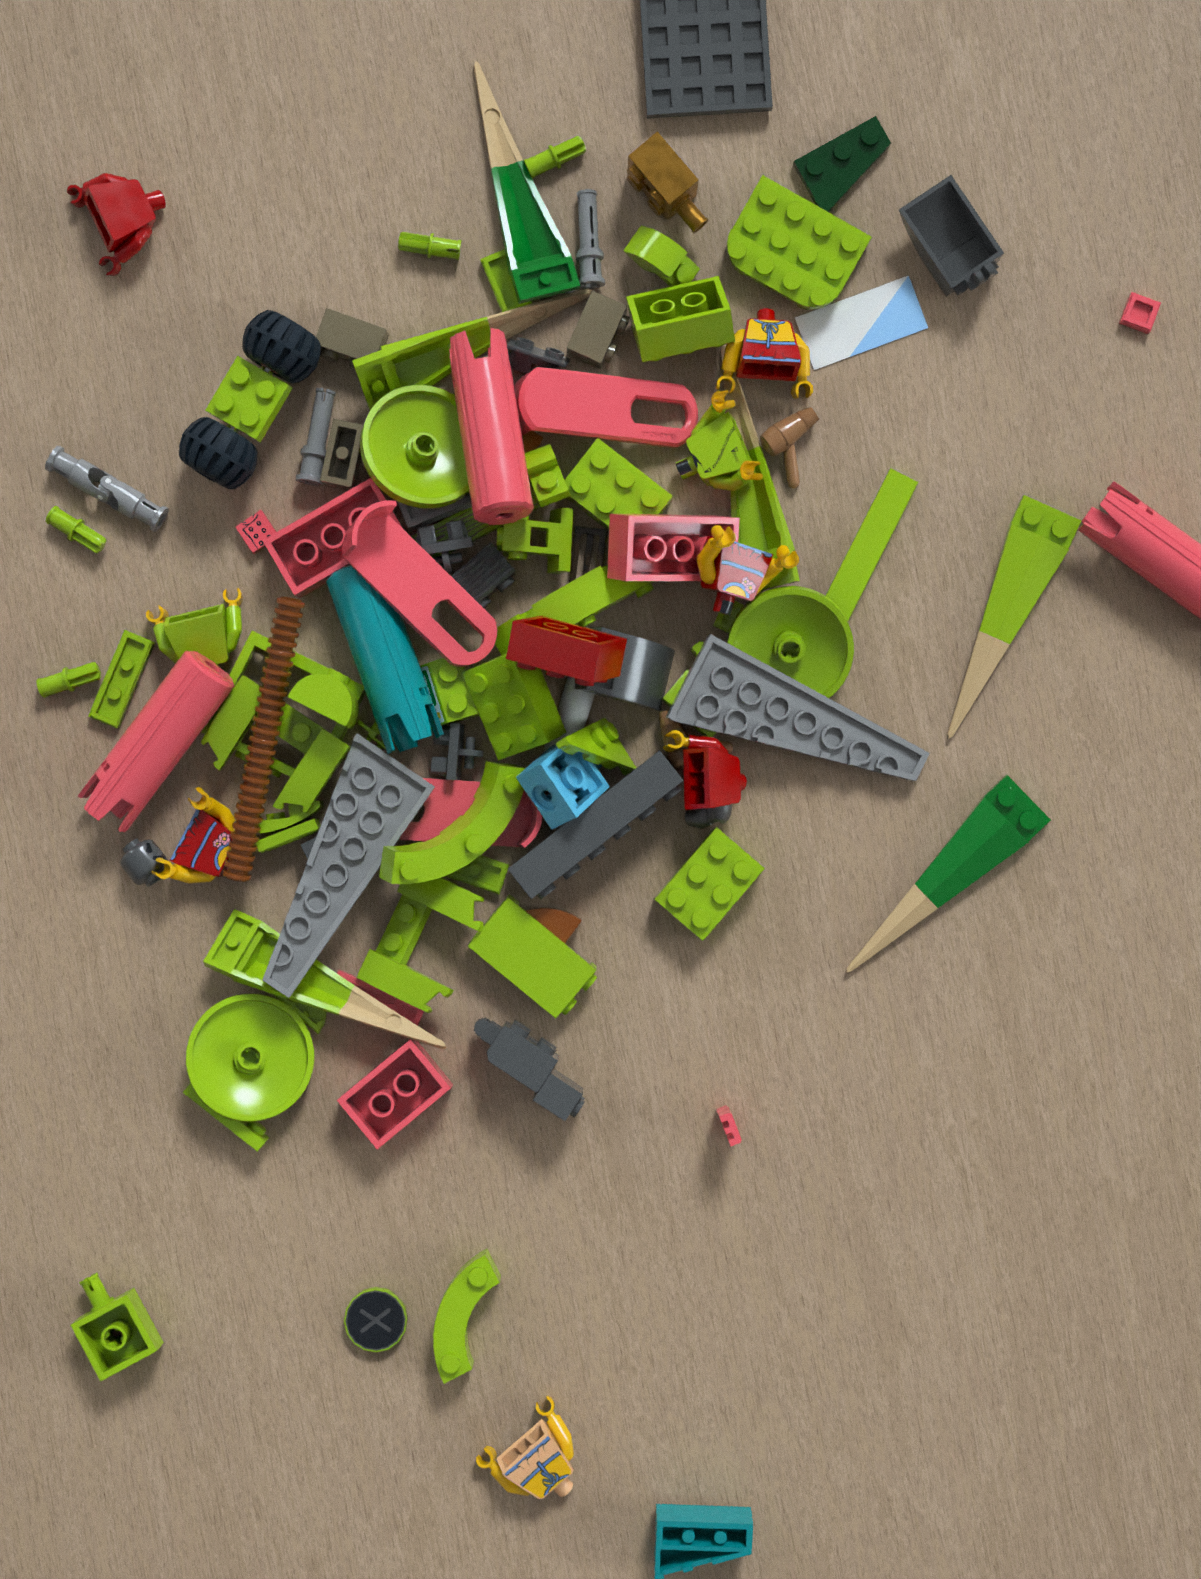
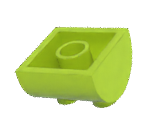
(328, 696)

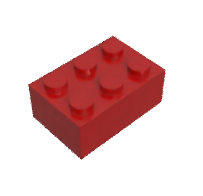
(566, 650)

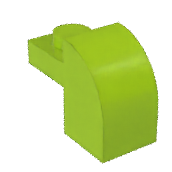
(661, 256)
(546, 476)

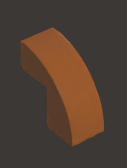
(556, 920)

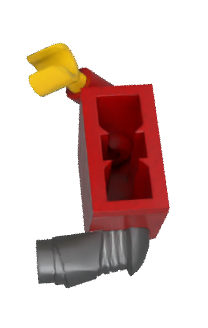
(710, 779)

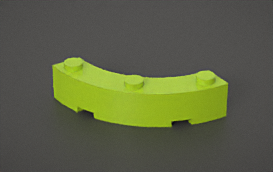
(578, 601)
(465, 837)

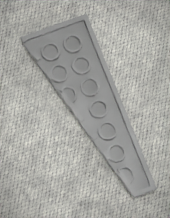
(760, 704)
(366, 811)

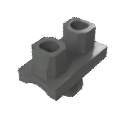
(457, 539)
(452, 766)

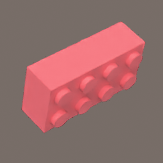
(313, 544)
(660, 545)

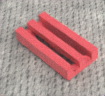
(729, 1125)

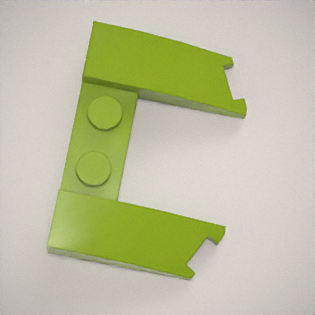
(321, 748)
(387, 965)

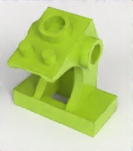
(515, 540)

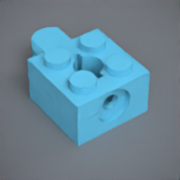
(568, 779)

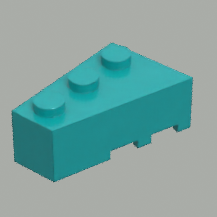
(699, 1535)

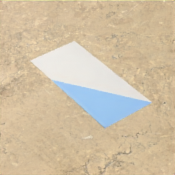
(861, 322)

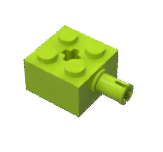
(122, 1314)

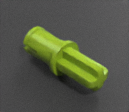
(555, 156)
(429, 245)
(75, 530)
(68, 679)

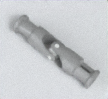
(111, 491)

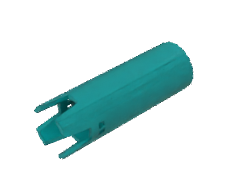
(384, 662)

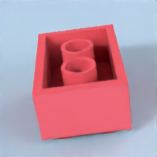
(395, 1092)

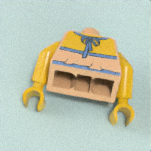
(537, 1460)

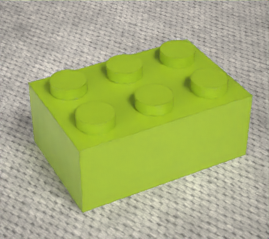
(680, 319)
(610, 484)
(513, 706)
(709, 883)

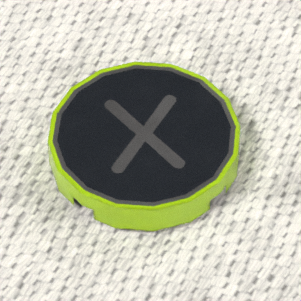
(375, 1319)

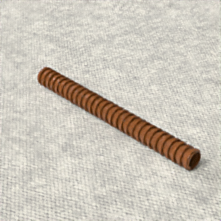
(263, 739)

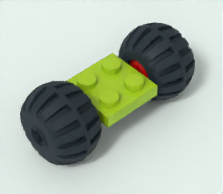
(249, 399)

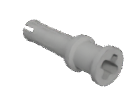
(589, 253)
(315, 450)

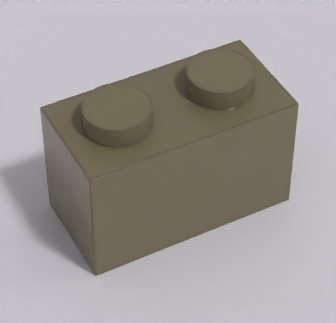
(597, 330)
(348, 337)
(342, 456)

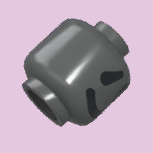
(140, 861)

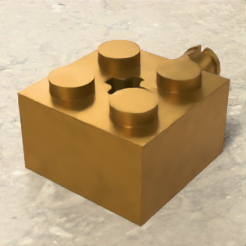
(665, 181)

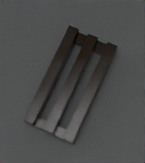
(576, 546)

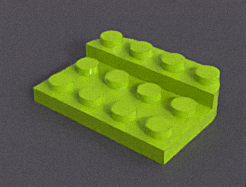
(794, 246)

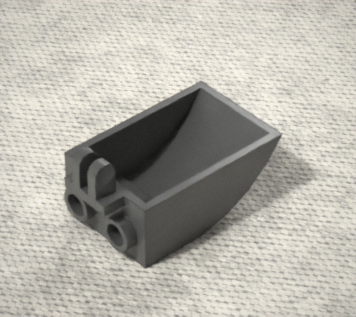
(951, 238)
(642, 674)

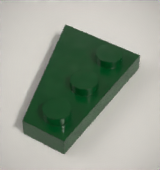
(839, 163)

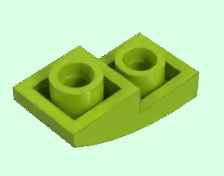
(277, 821)

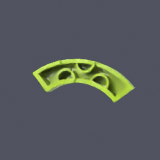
(452, 1318)

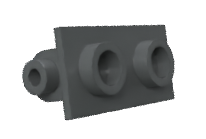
(525, 353)

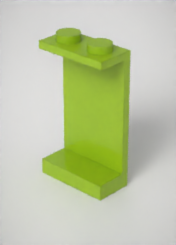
(533, 958)

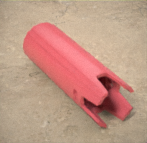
(490, 431)
(1147, 545)
(157, 739)

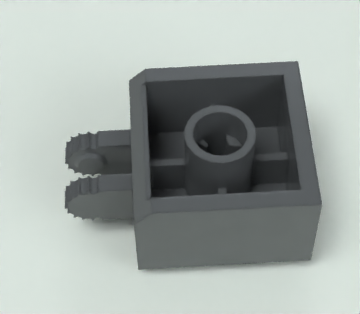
(518, 1052)

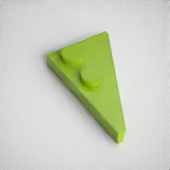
(599, 745)

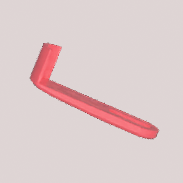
(599, 406)
(413, 582)
(454, 798)

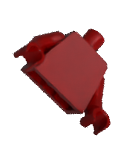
(120, 214)

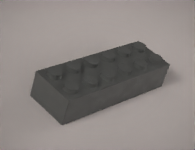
(600, 821)

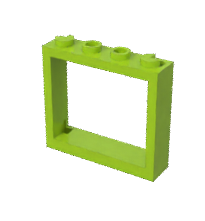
(257, 640)

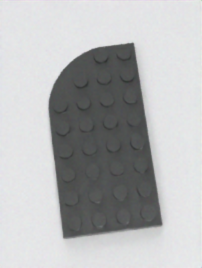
(705, 57)

